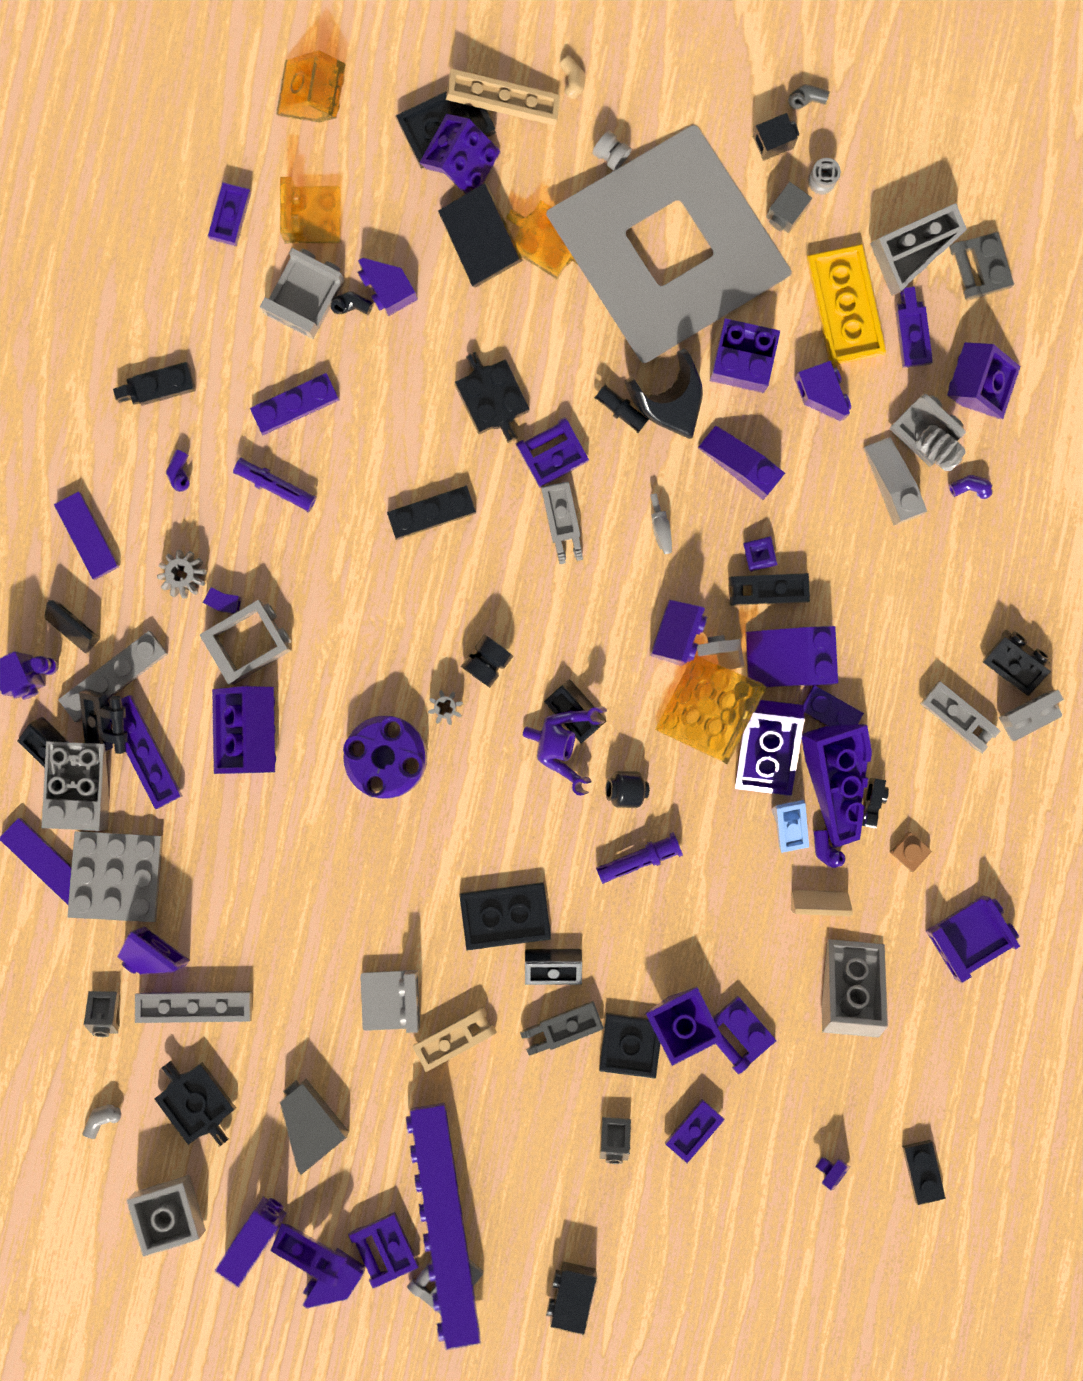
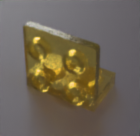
(309, 213)

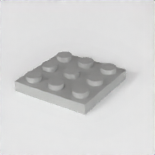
(115, 876)

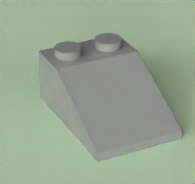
(854, 989)

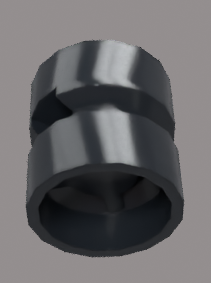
(487, 661)

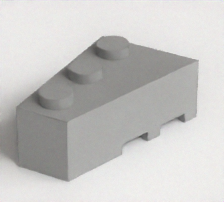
(915, 246)

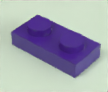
(229, 214)
(830, 709)
(694, 1131)

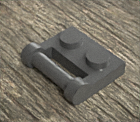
(989, 262)

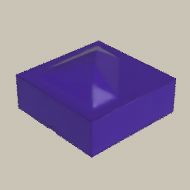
(760, 554)

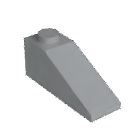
(895, 482)

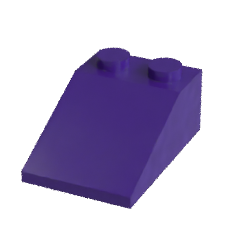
(792, 656)
(770, 748)

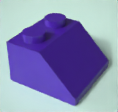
(983, 379)

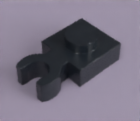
(875, 796)

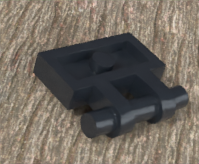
(96, 720)

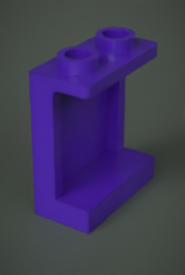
(973, 937)

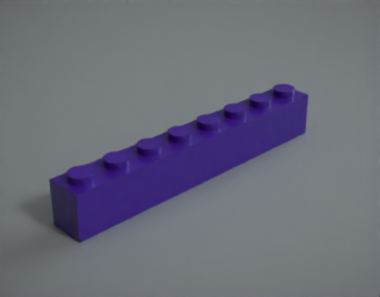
(445, 1226)

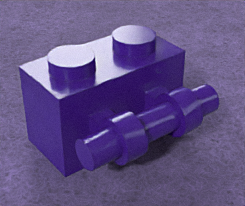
(22, 674)

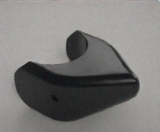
(679, 405)

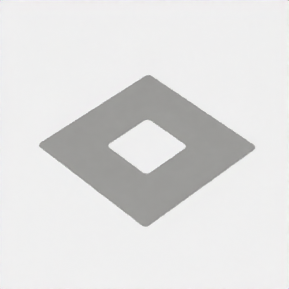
(655, 315)

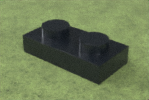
(923, 1172)

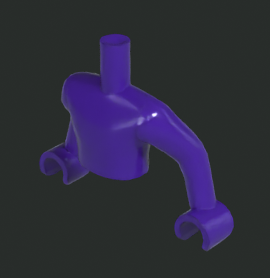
(558, 743)

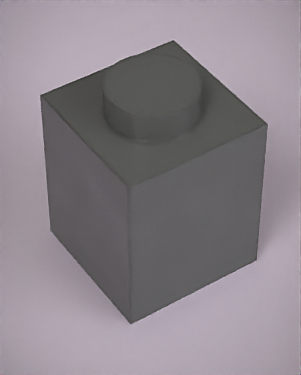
(788, 208)

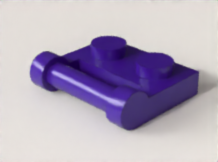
(556, 460)
(747, 1030)
(391, 1245)

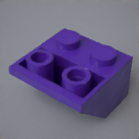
(745, 355)
(677, 633)

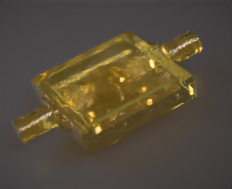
(540, 242)

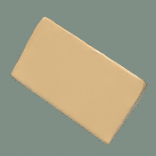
(821, 903)

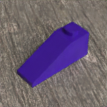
(742, 462)

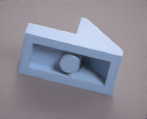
(791, 825)

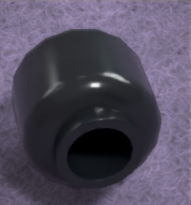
(627, 789)

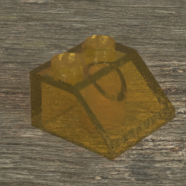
(311, 87)

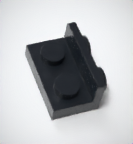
(1018, 662)

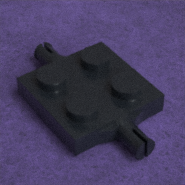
(492, 397)
(195, 1103)

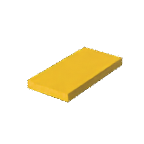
(846, 304)

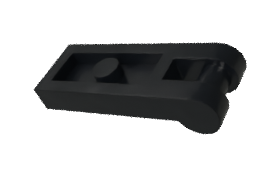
(770, 589)

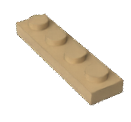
(503, 97)

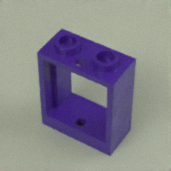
(251, 1241)

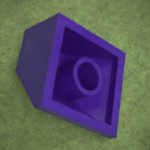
(149, 954)

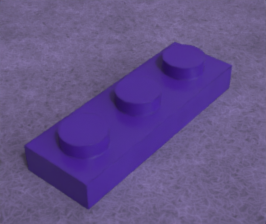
(294, 404)

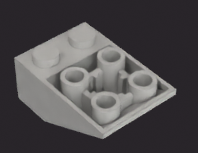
(75, 787)

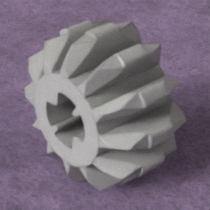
(940, 448)
(190, 567)

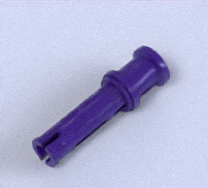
(651, 854)

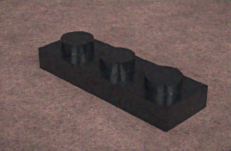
(431, 512)

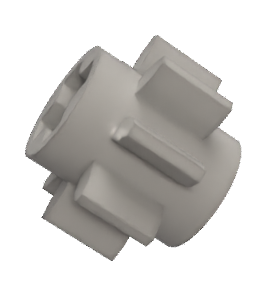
(443, 699)

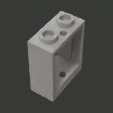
(221, 657)

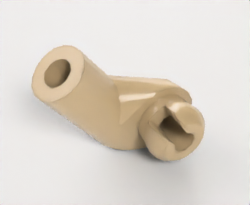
(576, 77)

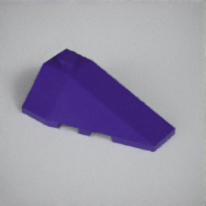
(838, 769)

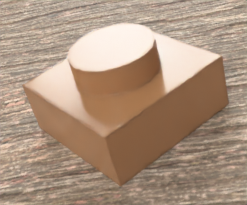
(910, 852)

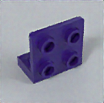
(460, 153)

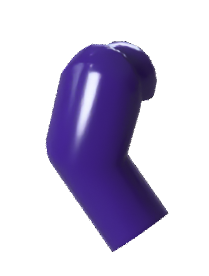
(176, 473)
(972, 483)
(825, 852)

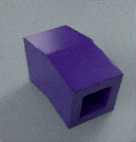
(222, 602)

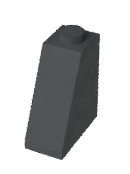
(310, 1124)

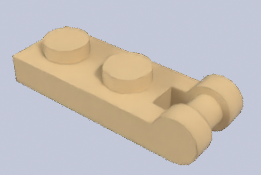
(453, 1040)

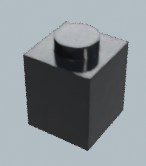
(775, 136)

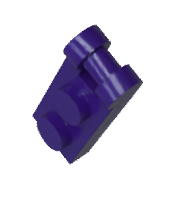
(308, 1254)

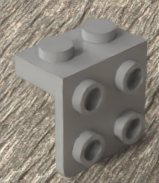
(919, 416)

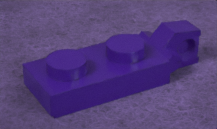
(913, 330)

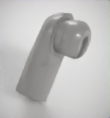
(101, 1116)

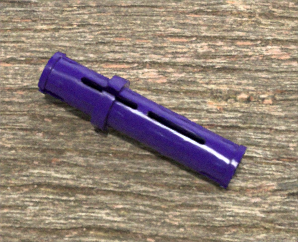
(264, 479)

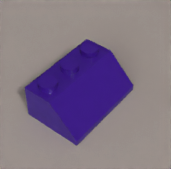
(243, 730)

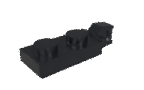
(156, 385)

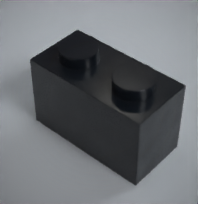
(573, 1297)

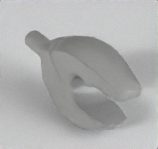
(661, 526)

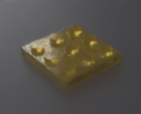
(711, 708)

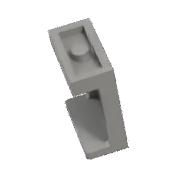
(303, 293)

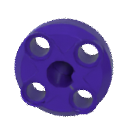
(385, 757)

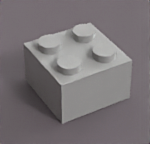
(166, 1215)

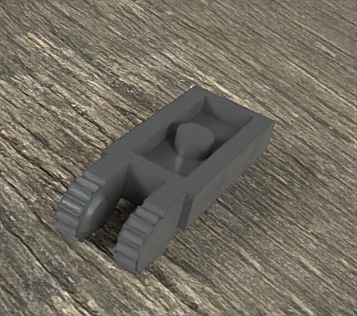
(565, 1028)

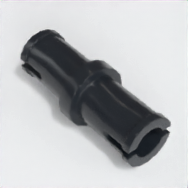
(621, 408)

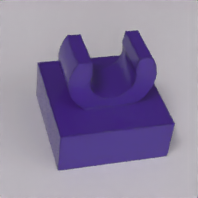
(834, 1172)

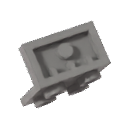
(390, 1000)

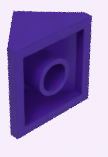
(684, 1025)

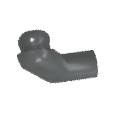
(807, 94)

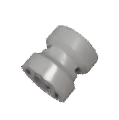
(611, 150)
(820, 181)

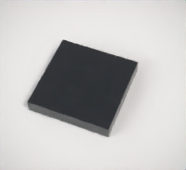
(629, 1046)

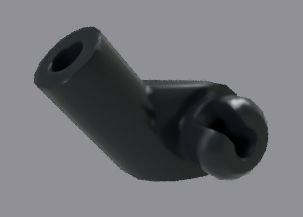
(351, 301)

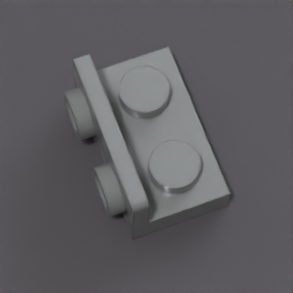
(1032, 715)

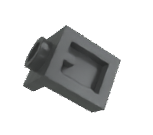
(101, 1013)
(615, 1140)

